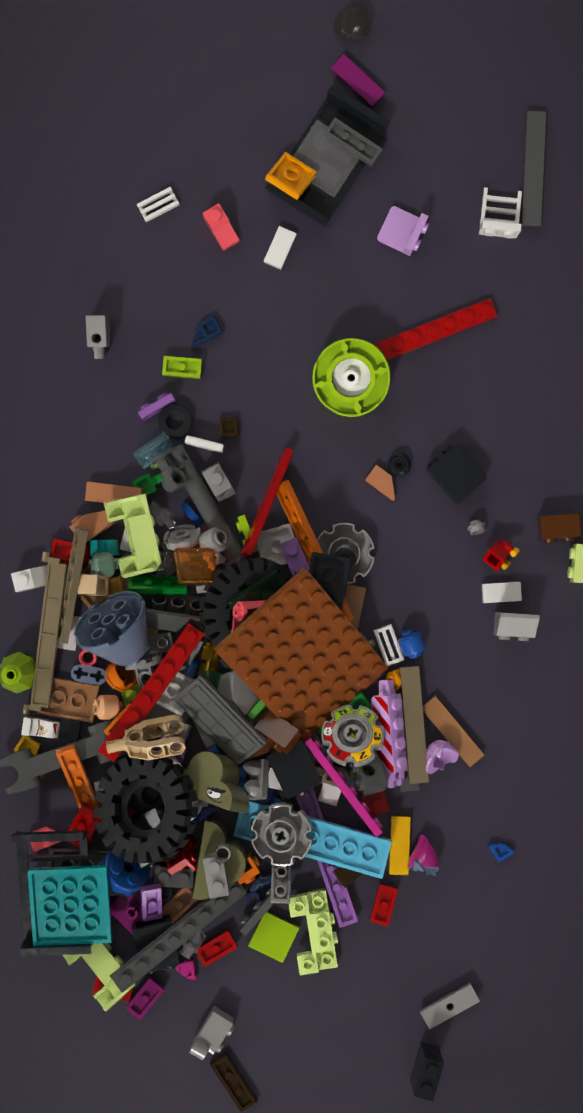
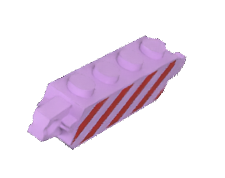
(390, 716)

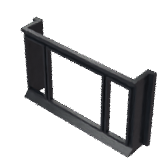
(21, 840)

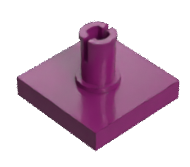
(127, 909)

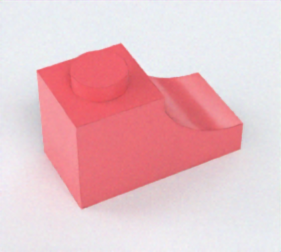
(220, 227)

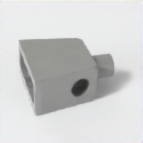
(94, 326)
(218, 482)

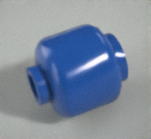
(412, 643)

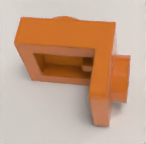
(250, 872)

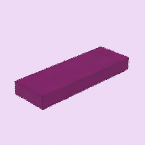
(357, 81)

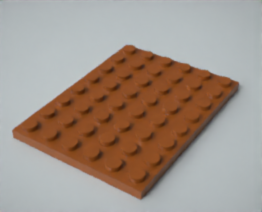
(301, 655)

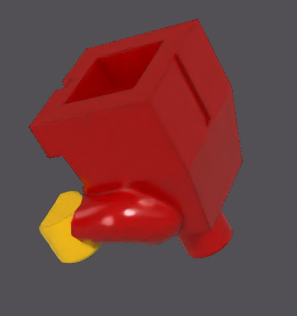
(497, 554)

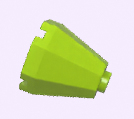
(23, 669)

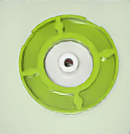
(333, 382)

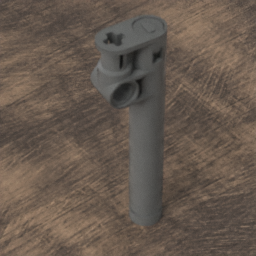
(180, 472)

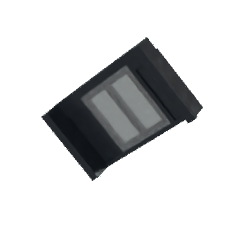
(334, 165)

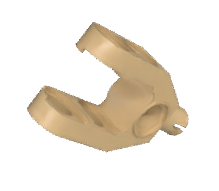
(136, 739)

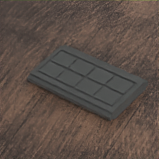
(220, 719)

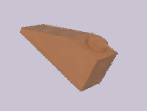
(94, 523)

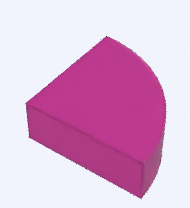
(187, 969)

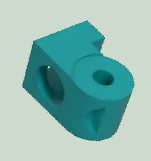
(101, 546)

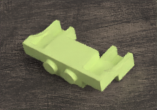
(140, 534)
(319, 921)
(103, 965)

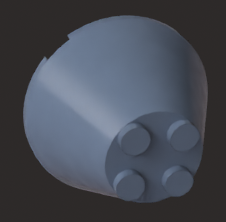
(115, 629)

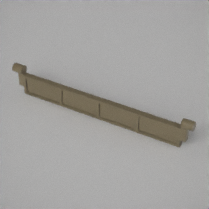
(48, 634)

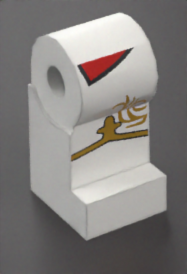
(40, 727)

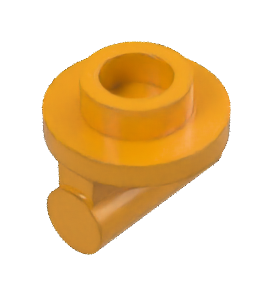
(394, 675)

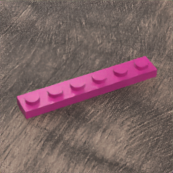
(350, 793)

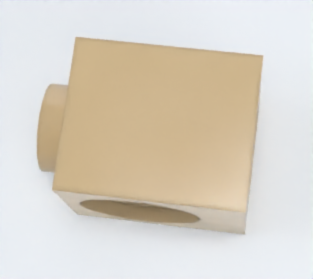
(93, 585)

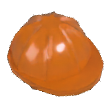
(120, 678)

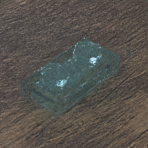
(152, 449)

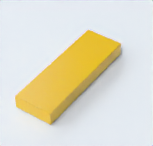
(400, 845)

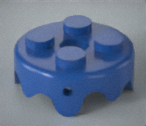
(123, 881)

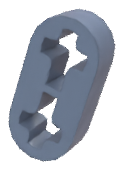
(88, 679)

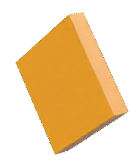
(291, 175)

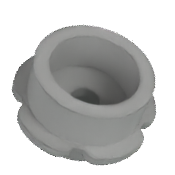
(476, 527)

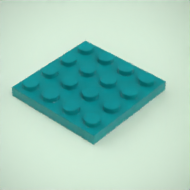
(70, 905)

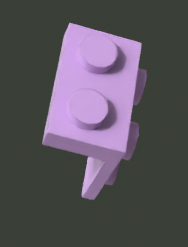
(402, 230)

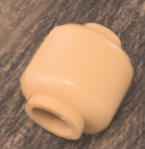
(107, 707)

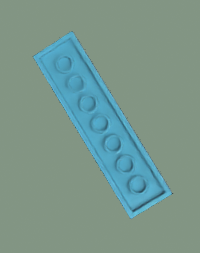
(331, 843)

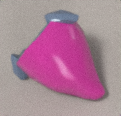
(424, 857)

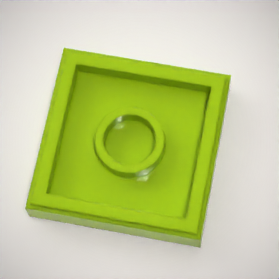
(273, 936)

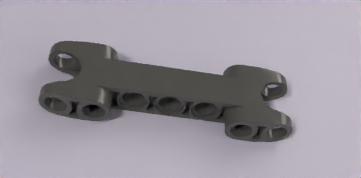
(31, 767)

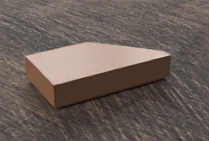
(382, 482)

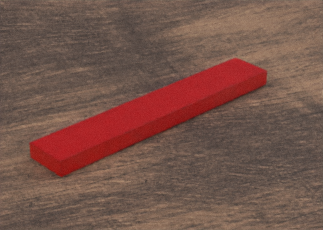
(267, 502)

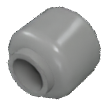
(215, 539)

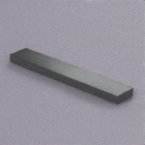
(533, 168)

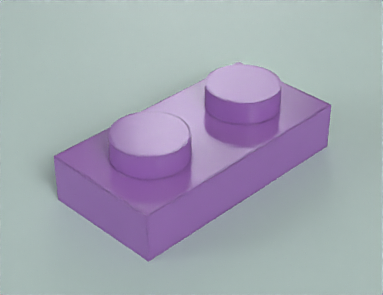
(149, 410)
(294, 555)
(151, 902)

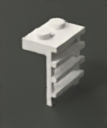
(500, 227)

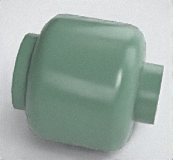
(103, 564)

